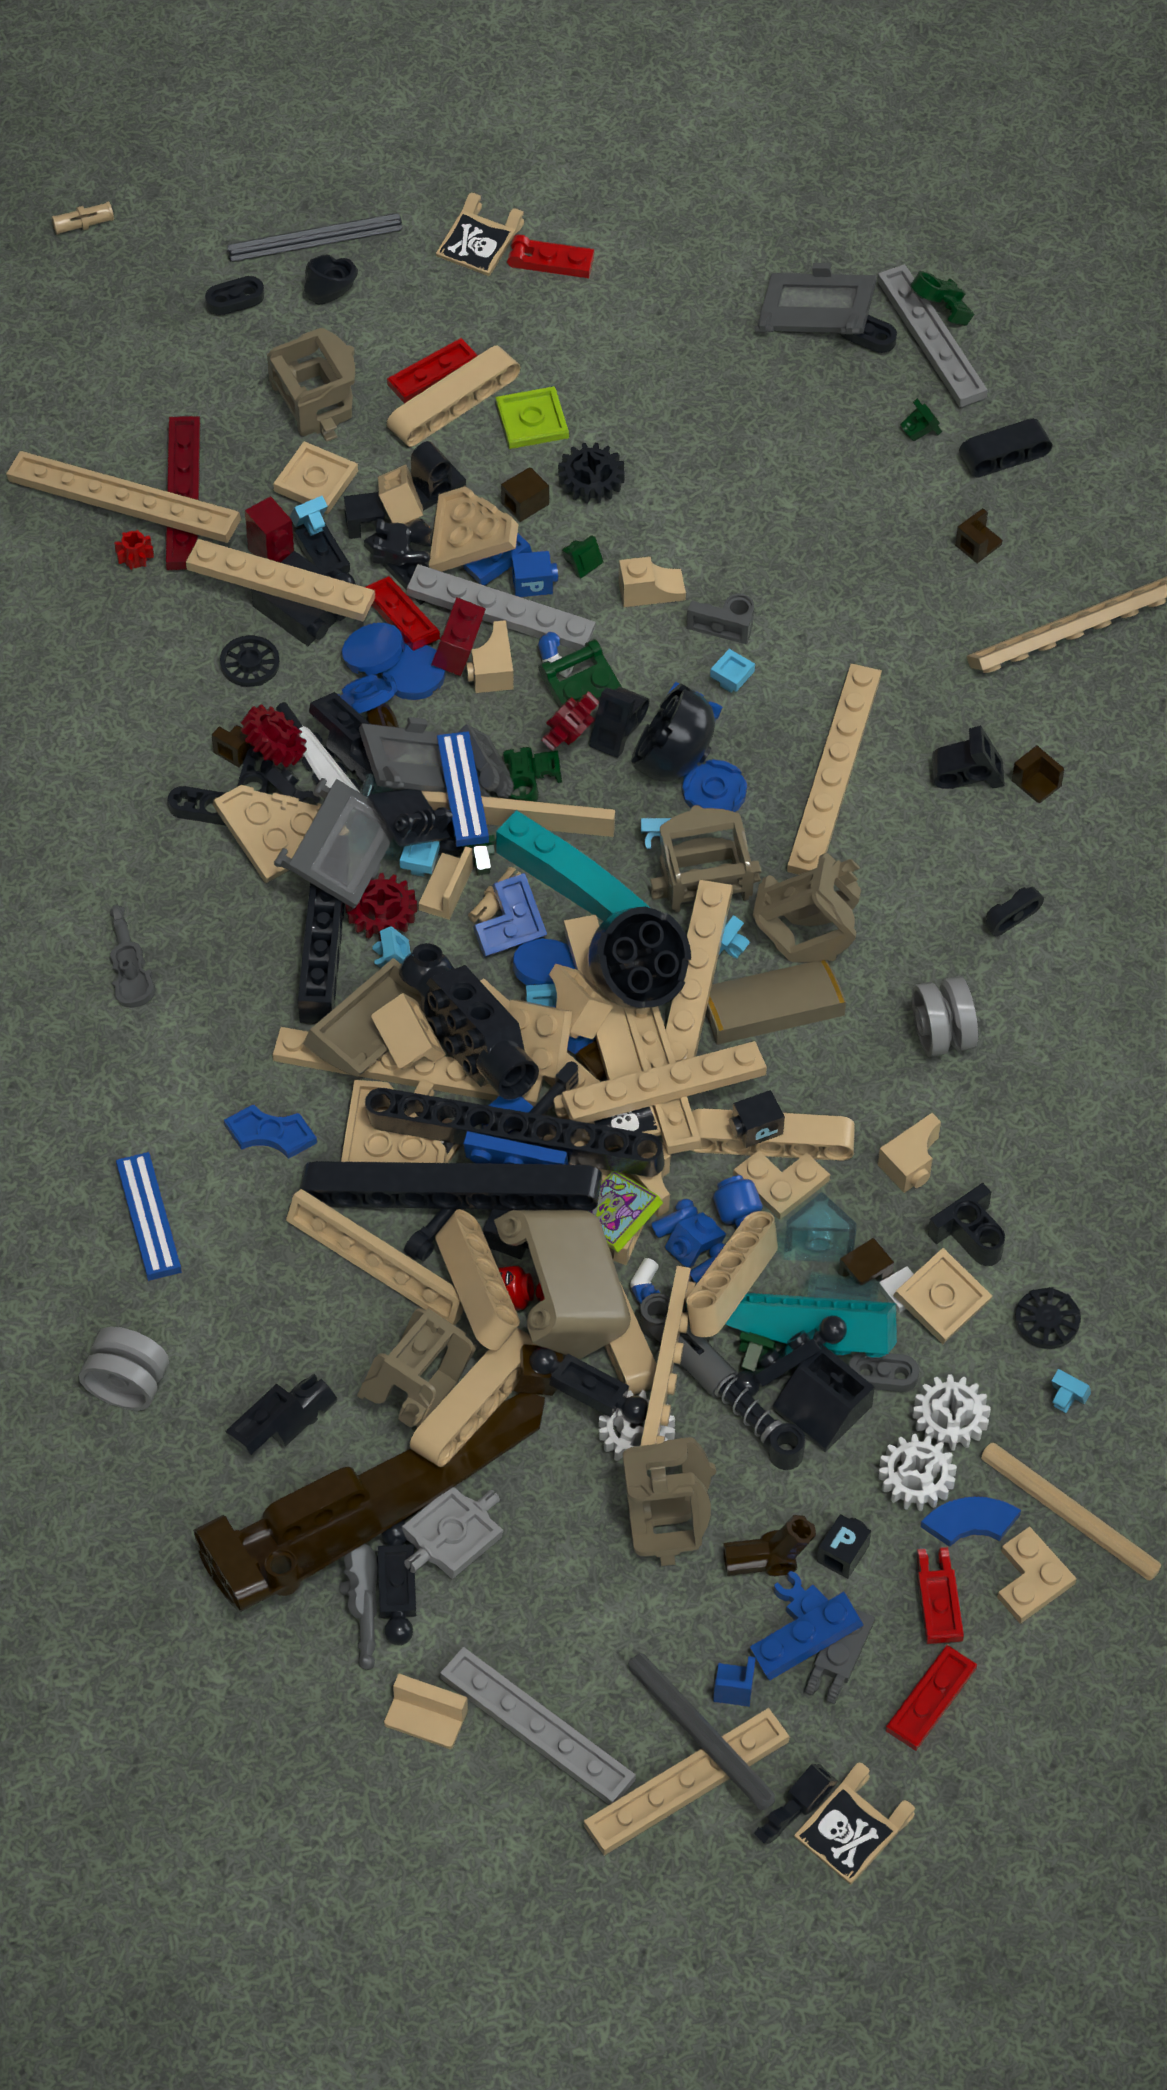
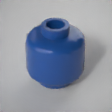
(736, 1199)

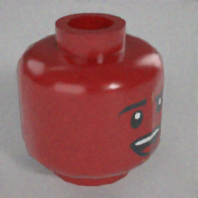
(519, 1285)

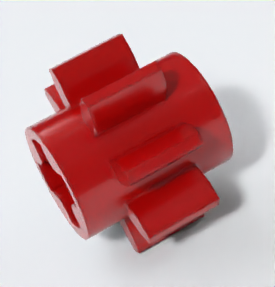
(134, 549)

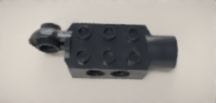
(470, 1022)

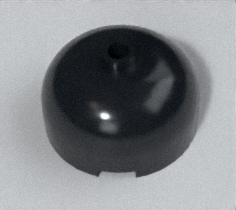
(676, 736)
(653, 956)

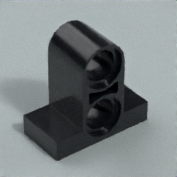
(433, 474)
(616, 718)
(968, 762)
(970, 1235)

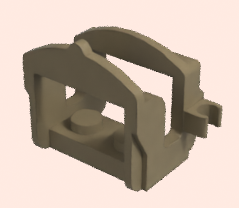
(335, 370)
(683, 886)
(810, 902)
(419, 1346)
(667, 1498)

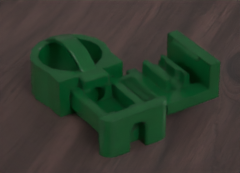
(934, 289)
(525, 769)

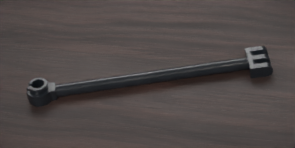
(420, 1243)

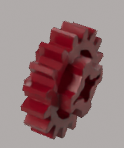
(570, 721)
(273, 735)
(382, 906)

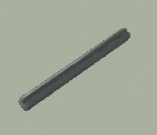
(702, 1731)

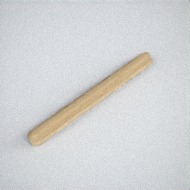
(1071, 1511)

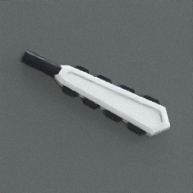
(318, 758)

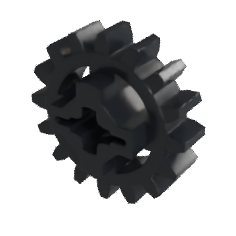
(591, 473)

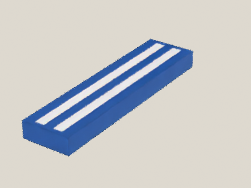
(462, 789)
(148, 1216)

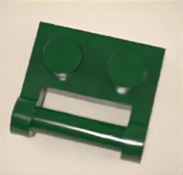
(592, 679)

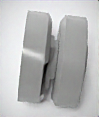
(945, 1016)
(124, 1368)

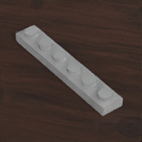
(933, 337)
(518, 612)
(537, 1726)

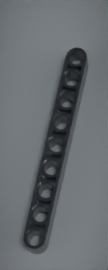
(502, 1120)
(453, 1185)

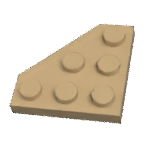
(469, 530)
(265, 825)
(369, 1144)

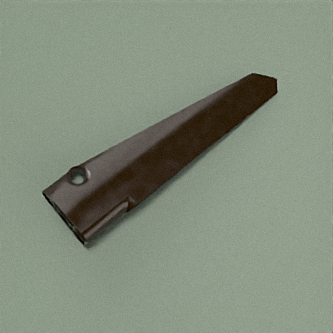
(347, 1510)

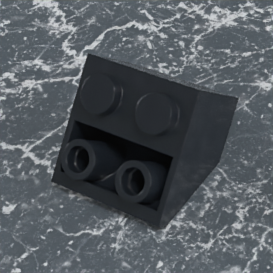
(824, 1398)

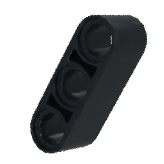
(1005, 447)

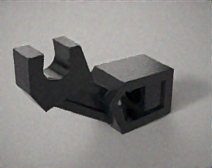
(803, 1798)

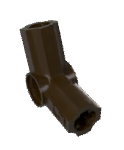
(771, 1553)

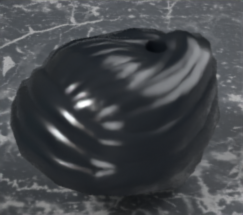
(328, 278)

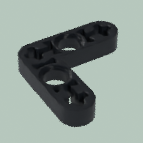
(206, 797)

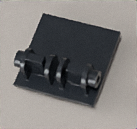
(411, 817)

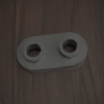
(885, 1369)

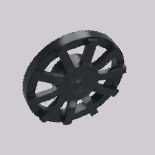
(249, 661)
(1047, 1318)

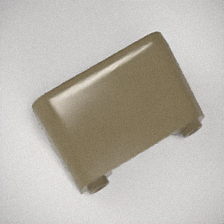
(577, 1276)

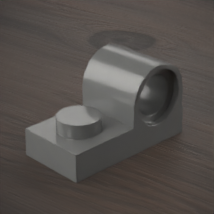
(730, 622)

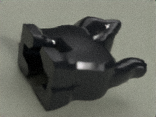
(394, 541)

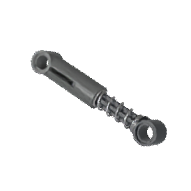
(718, 1380)

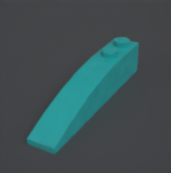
(562, 867)
(779, 1317)

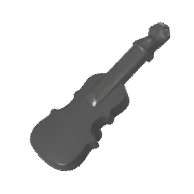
(133, 985)
(362, 1570)

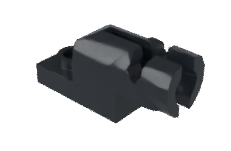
(344, 734)
(281, 1414)

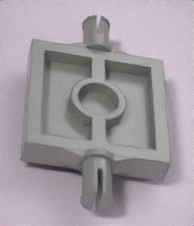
(452, 1532)

